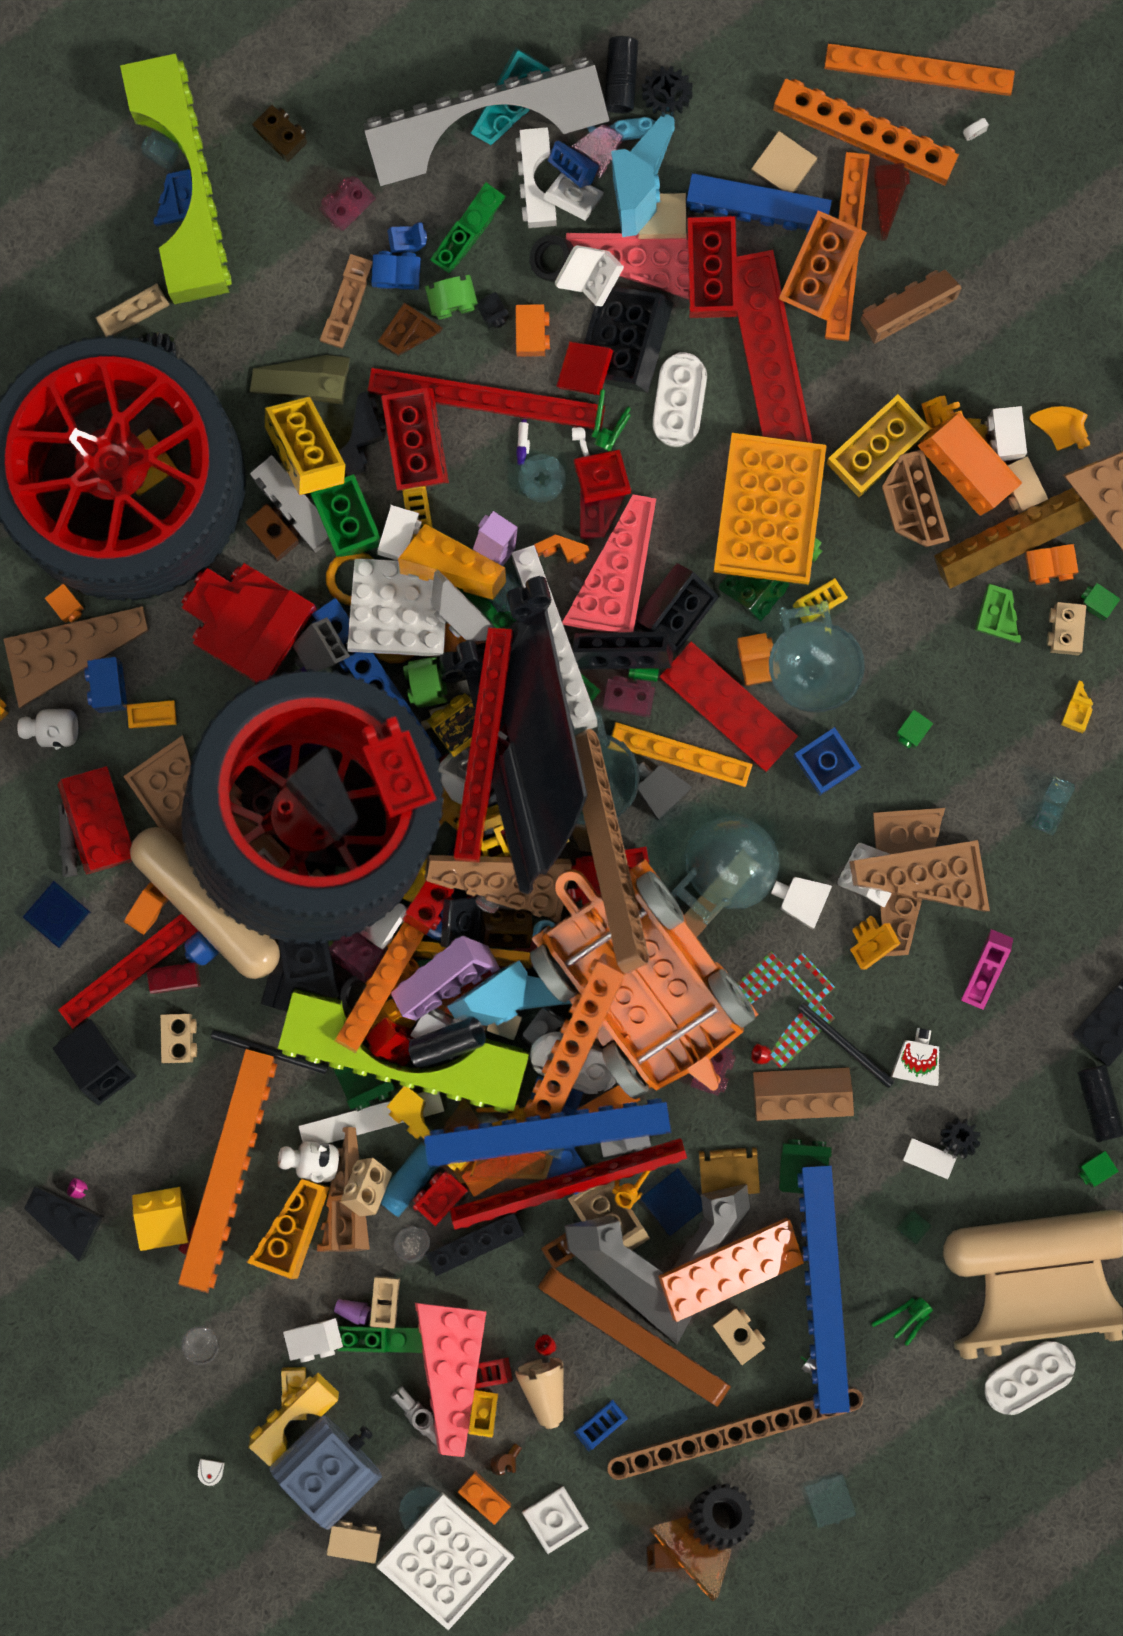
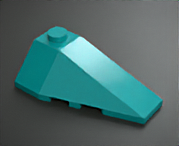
(498, 119)

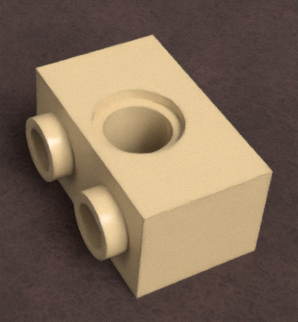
(744, 1349)

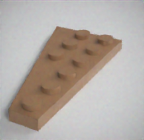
(1102, 491)
(58, 653)
(162, 785)
(901, 833)
(934, 874)
(497, 882)

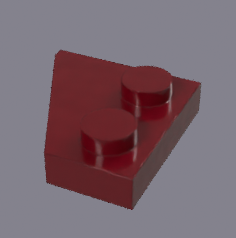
(597, 516)

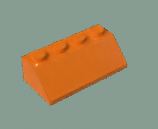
(969, 463)

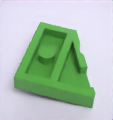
(998, 615)

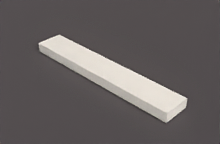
(364, 1121)

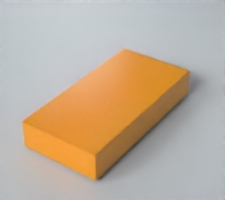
(151, 714)

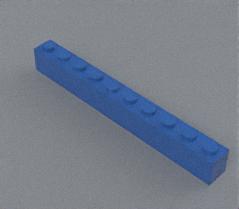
(547, 1134)
(824, 1290)

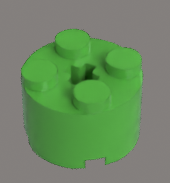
(451, 296)
(425, 682)

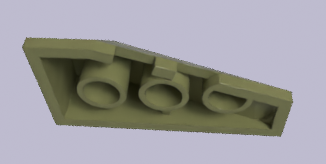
(318, 377)

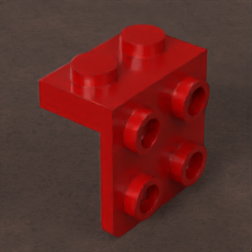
(440, 1197)

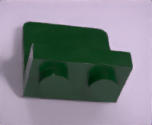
(754, 593)
(361, 1088)
(797, 1156)

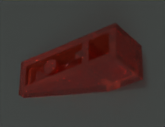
(889, 187)

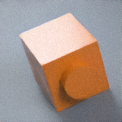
(65, 604)

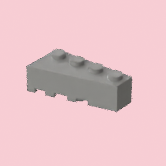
(296, 508)

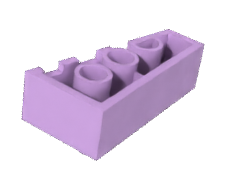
(496, 538)
(443, 977)

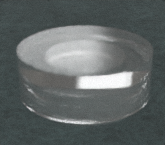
(486, 905)

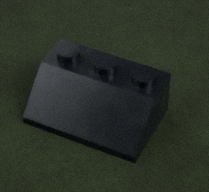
(677, 605)

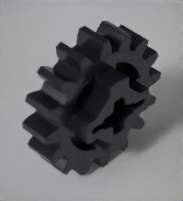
(675, 85)

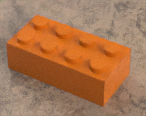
(822, 265)

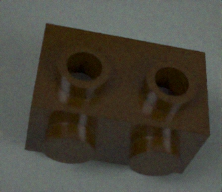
(280, 132)
(507, 928)

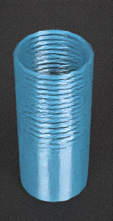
(404, 1185)

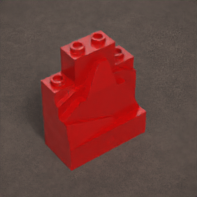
(246, 620)

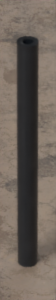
(846, 1045)
(253, 1046)

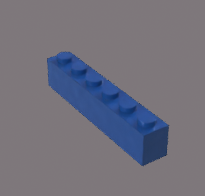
(754, 203)

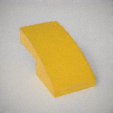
(291, 1382)

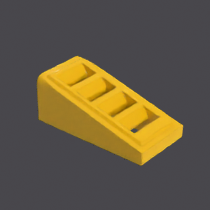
(426, 511)
(836, 588)

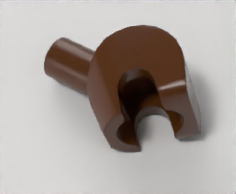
(504, 1460)

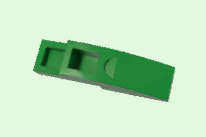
(468, 228)
(380, 1339)

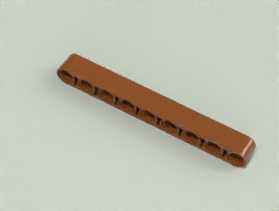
(634, 1336)

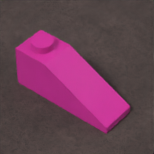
(987, 969)

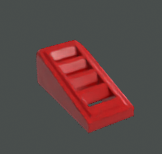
(505, 1371)

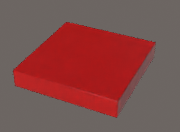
(584, 368)
(602, 476)

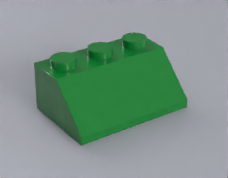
(346, 518)

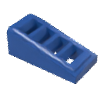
(586, 168)
(589, 1445)

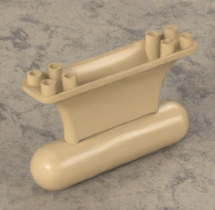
(167, 867)
(1044, 1281)

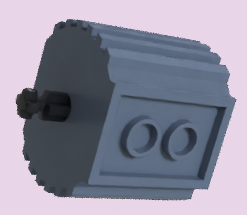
(326, 1471)

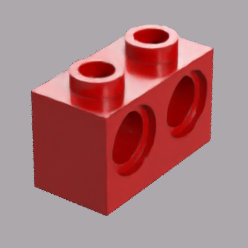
(425, 903)

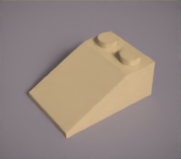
(601, 1202)

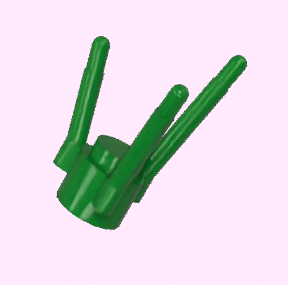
(606, 437)
(918, 1311)

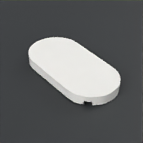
(679, 399)
(594, 1073)
(1029, 1377)

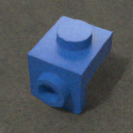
(407, 238)

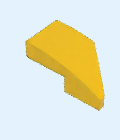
(1078, 710)

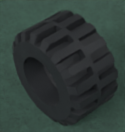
(738, 1511)

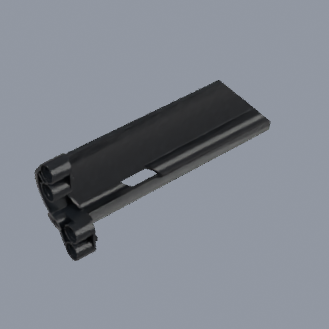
(540, 773)

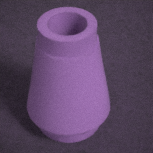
(353, 1311)

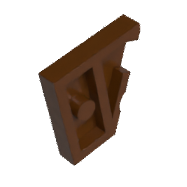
(408, 330)

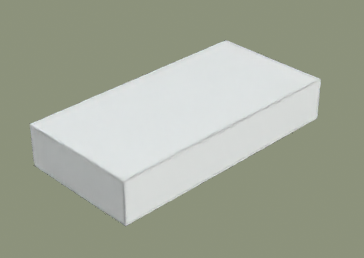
(929, 1158)

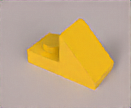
(483, 1414)

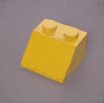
(160, 1218)

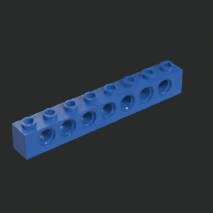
(336, 614)

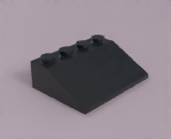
(634, 329)

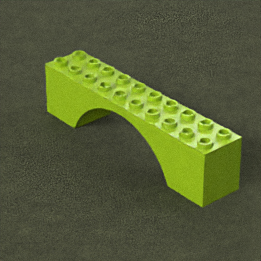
(193, 254)
(482, 1075)

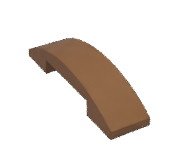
(347, 301)

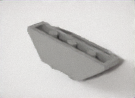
(458, 611)

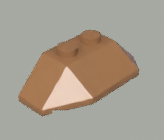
(914, 501)

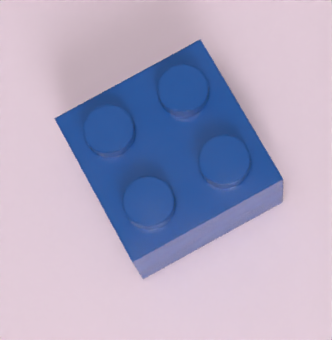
(106, 685)
(827, 761)

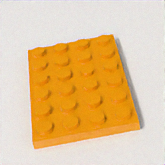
(770, 508)

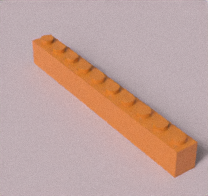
(227, 1170)

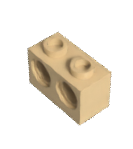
(170, 1038)
(366, 1187)
(385, 1302)

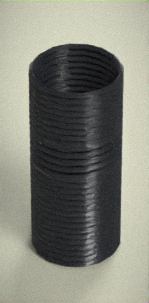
(622, 68)
(449, 1041)
(1099, 1092)

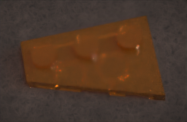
(521, 1166)

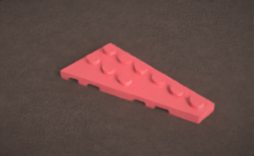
(645, 261)
(614, 584)
(451, 1362)

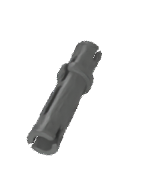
(68, 851)

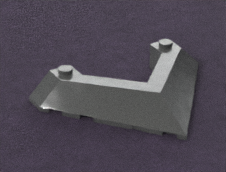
(601, 1249)

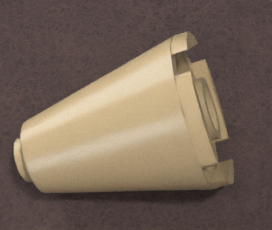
(544, 1389)

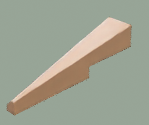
(344, 1228)

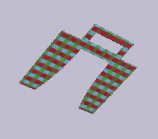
(801, 1030)

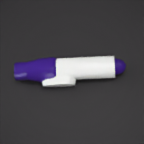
(523, 443)

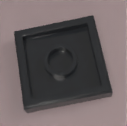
(460, 919)

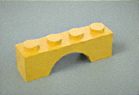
(410, 1108)
(313, 1398)

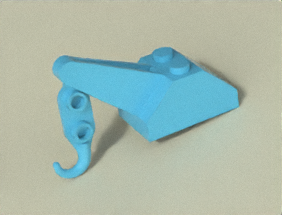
(636, 170)
(504, 993)

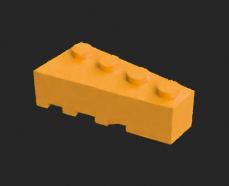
(458, 563)
(291, 1232)

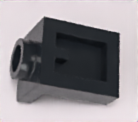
(492, 311)

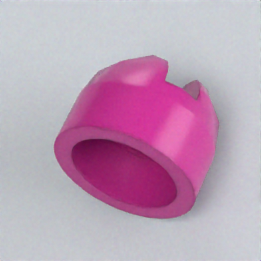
(76, 1188)

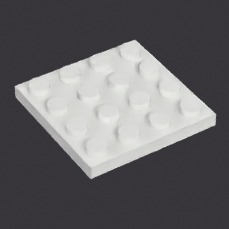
(392, 612)
(445, 1561)

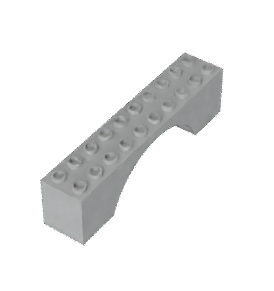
(564, 95)

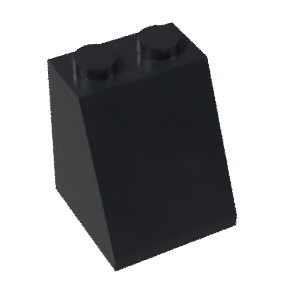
(93, 1062)

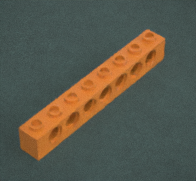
(873, 142)
(602, 969)

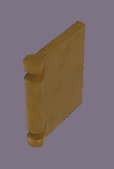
(729, 1169)

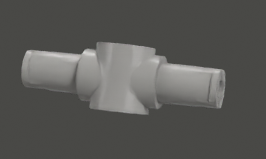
(411, 1410)

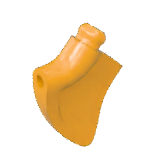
(1063, 426)

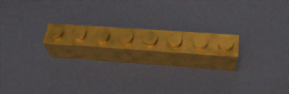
(1012, 537)

